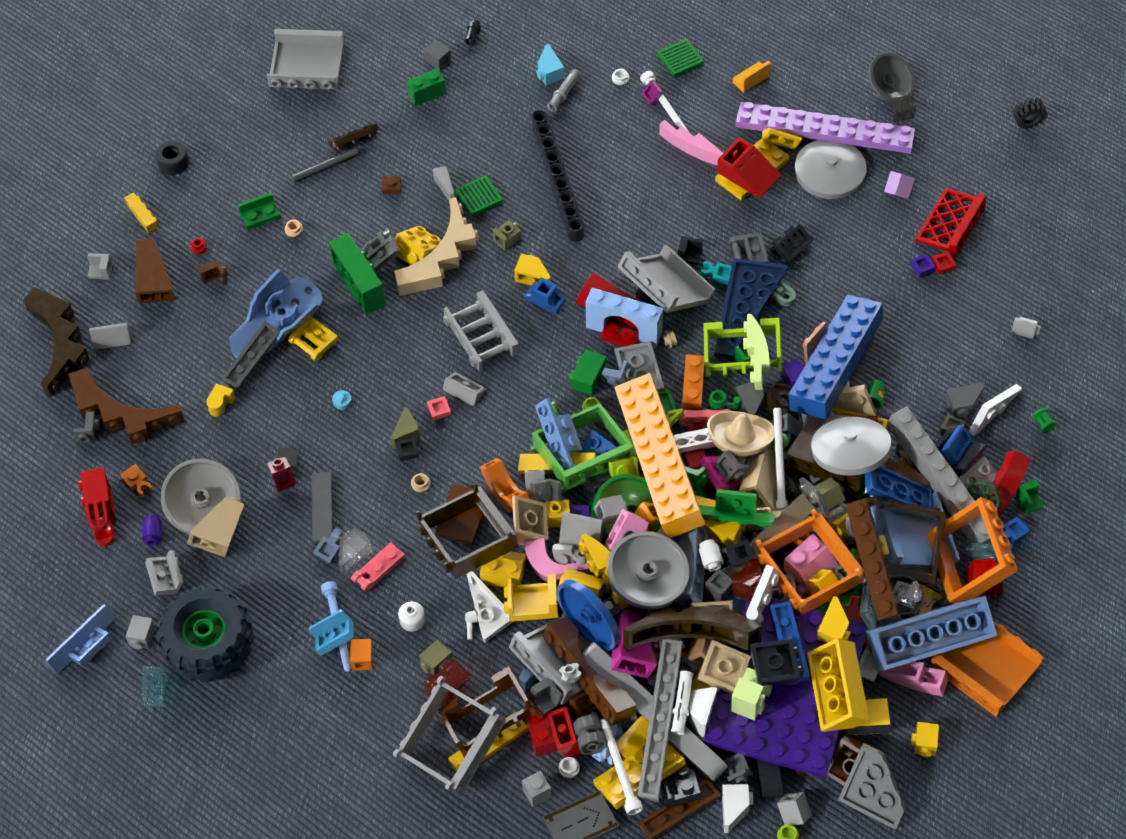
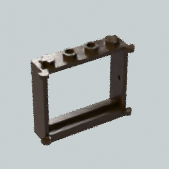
(480, 557)
(922, 577)

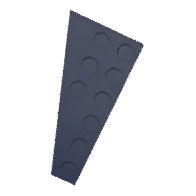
(747, 293)

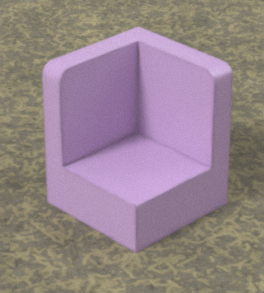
(899, 184)

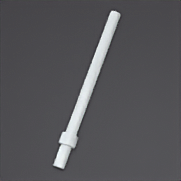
(781, 503)

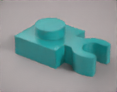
(720, 272)

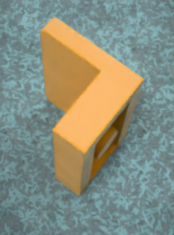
(752, 76)

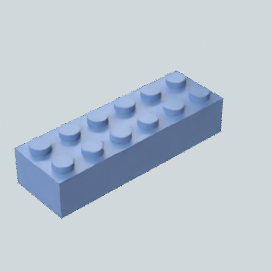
(931, 633)

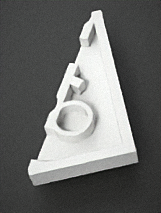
(992, 408)
(488, 608)

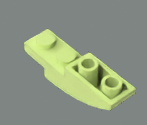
(758, 350)

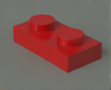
(619, 335)

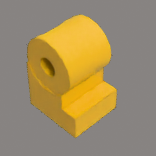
(218, 399)

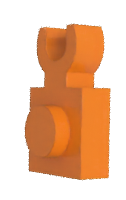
(135, 478)

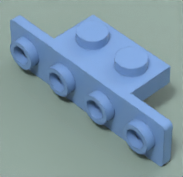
(559, 433)
(84, 641)

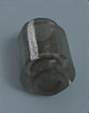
(792, 485)

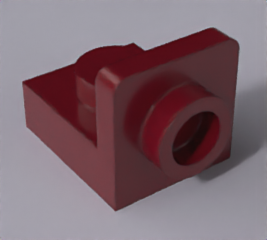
(281, 473)

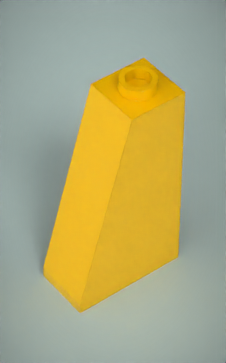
(722, 532)

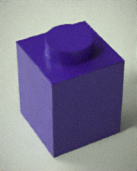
(791, 371)

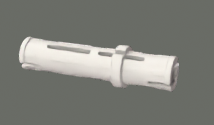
(681, 709)

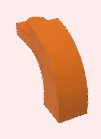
(501, 483)

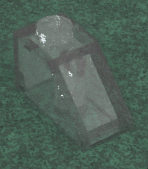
(353, 549)

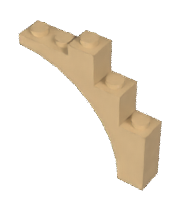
(430, 270)

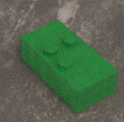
(357, 273)

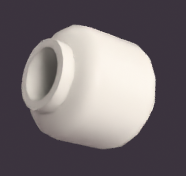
(411, 616)

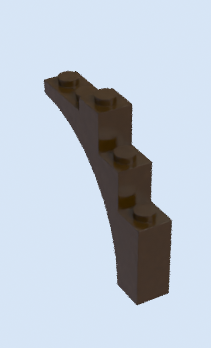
(67, 353)
(693, 623)

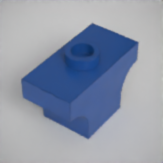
(545, 296)

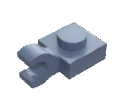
(328, 548)

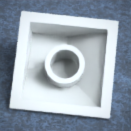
(700, 709)

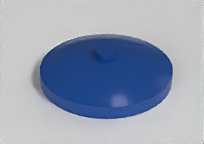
(588, 614)

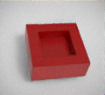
(943, 263)

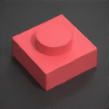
(438, 408)

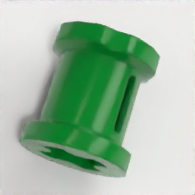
(1044, 420)

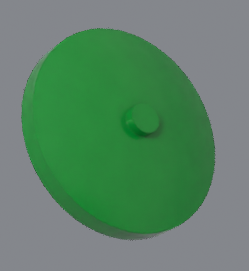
(633, 492)

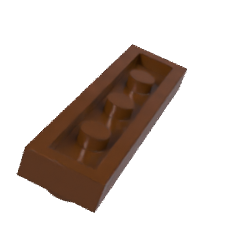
(667, 818)

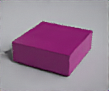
(652, 93)

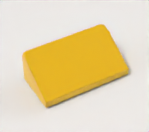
(780, 138)
(633, 738)

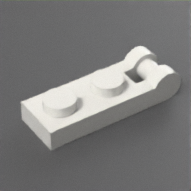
(762, 594)

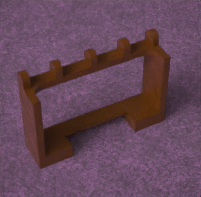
(503, 680)

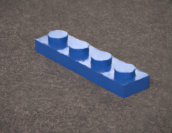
(787, 629)

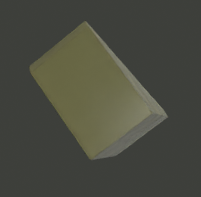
(405, 428)

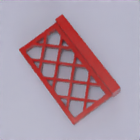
(963, 229)

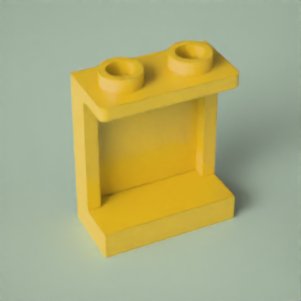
(531, 600)

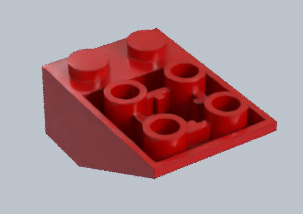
(747, 168)

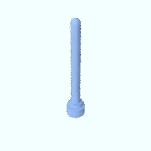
(330, 591)

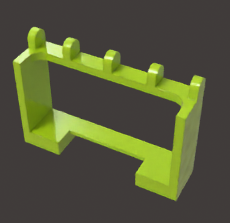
(715, 330)

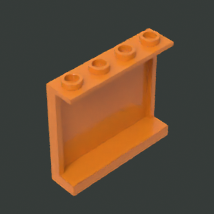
(990, 669)

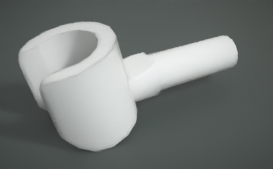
(470, 618)

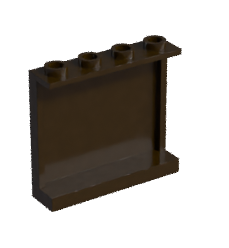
(801, 458)

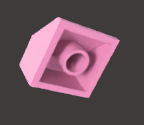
(808, 560)

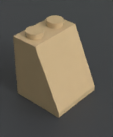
(217, 527)

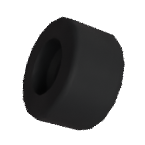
(175, 165)

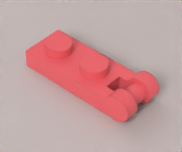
(378, 567)

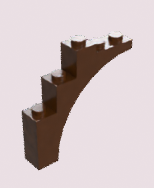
(118, 415)

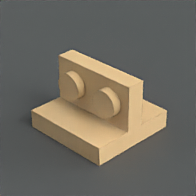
(723, 667)

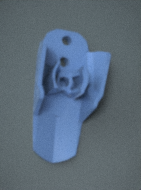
(274, 305)

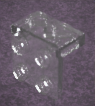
(815, 498)

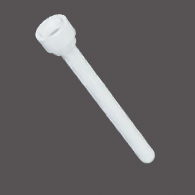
(646, 78)
(632, 804)

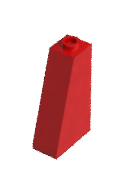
(597, 282)

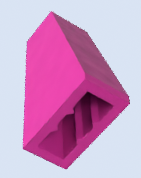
(635, 661)

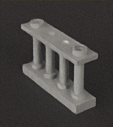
(491, 317)

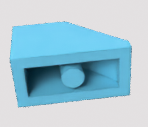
(549, 67)

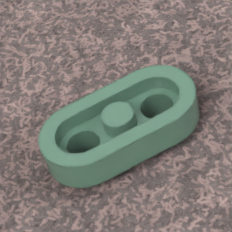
(784, 291)

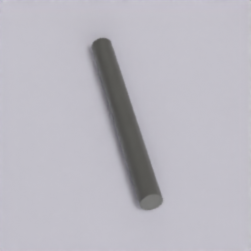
(349, 154)

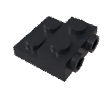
(776, 663)

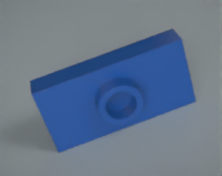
(956, 444)

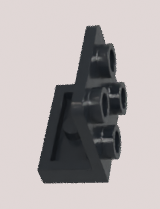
(970, 455)

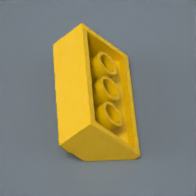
(838, 685)

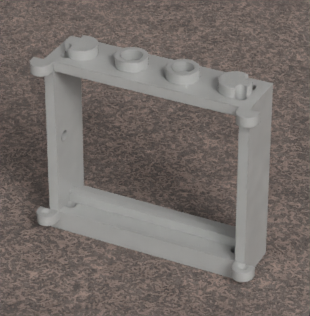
(476, 752)

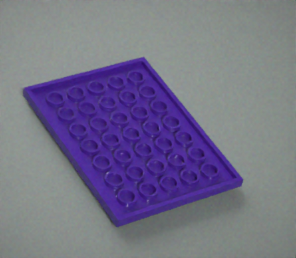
(789, 727)

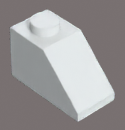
(735, 804)

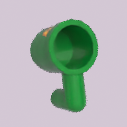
(876, 391)
(718, 401)

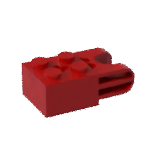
(98, 504)

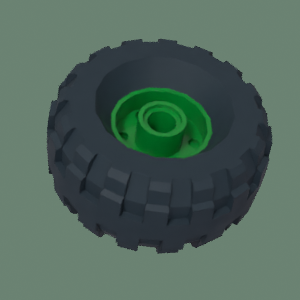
(205, 634)

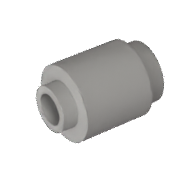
(1026, 327)

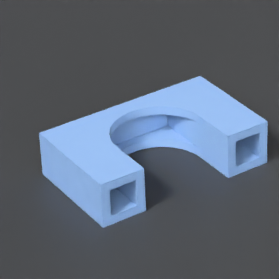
(646, 317)

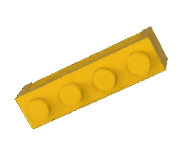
(141, 213)

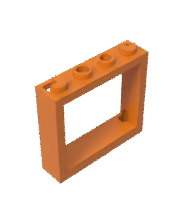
(1000, 543)

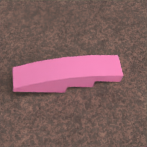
(693, 145)

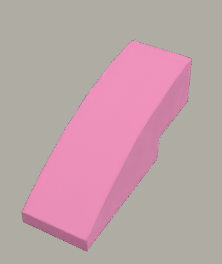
(918, 677)

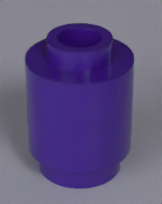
(152, 530)

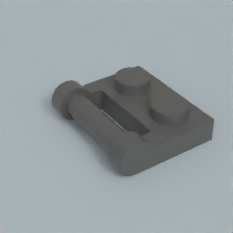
(753, 245)

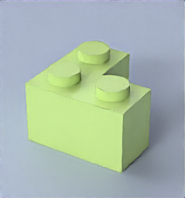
(749, 696)

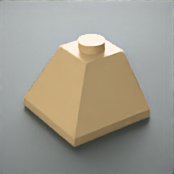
(529, 519)

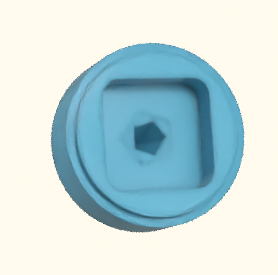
(342, 400)

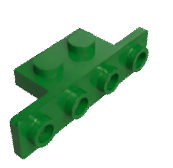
(738, 508)

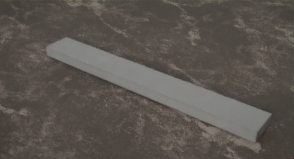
(660, 720)

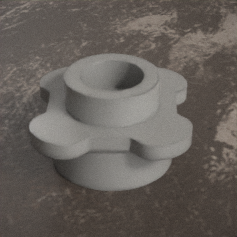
(570, 673)

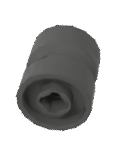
(589, 735)

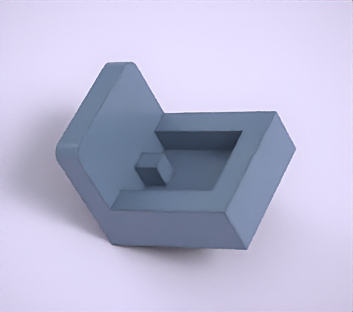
(617, 377)

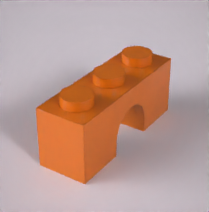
(693, 382)

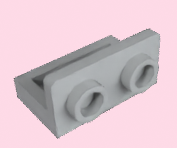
(165, 574)

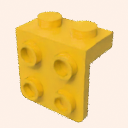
(416, 244)

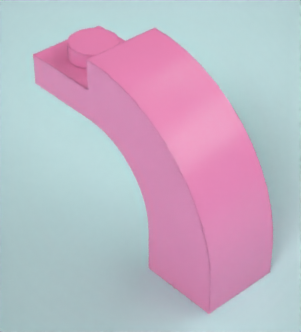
(543, 565)

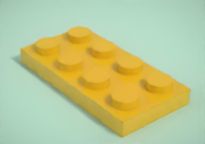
(770, 152)
(610, 784)

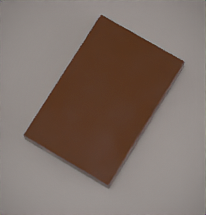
(464, 526)

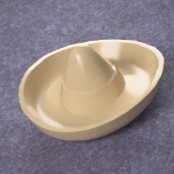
(740, 432)

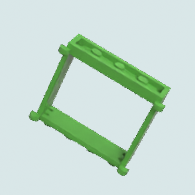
(594, 466)

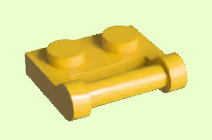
(315, 333)

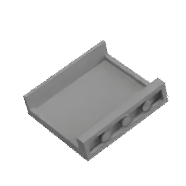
(306, 59)
(667, 280)
(543, 661)

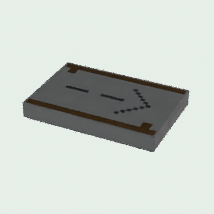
(582, 819)

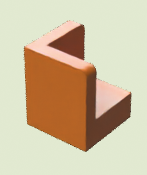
(361, 654)

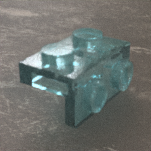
(983, 551)

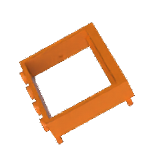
(836, 547)

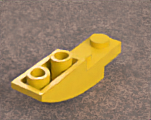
(597, 562)

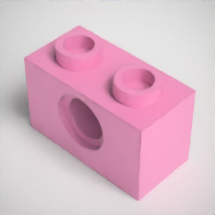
(626, 522)

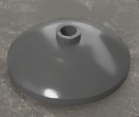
(891, 76)

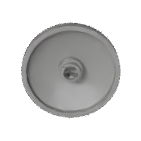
(830, 169)
(851, 446)
(194, 491)
(648, 570)

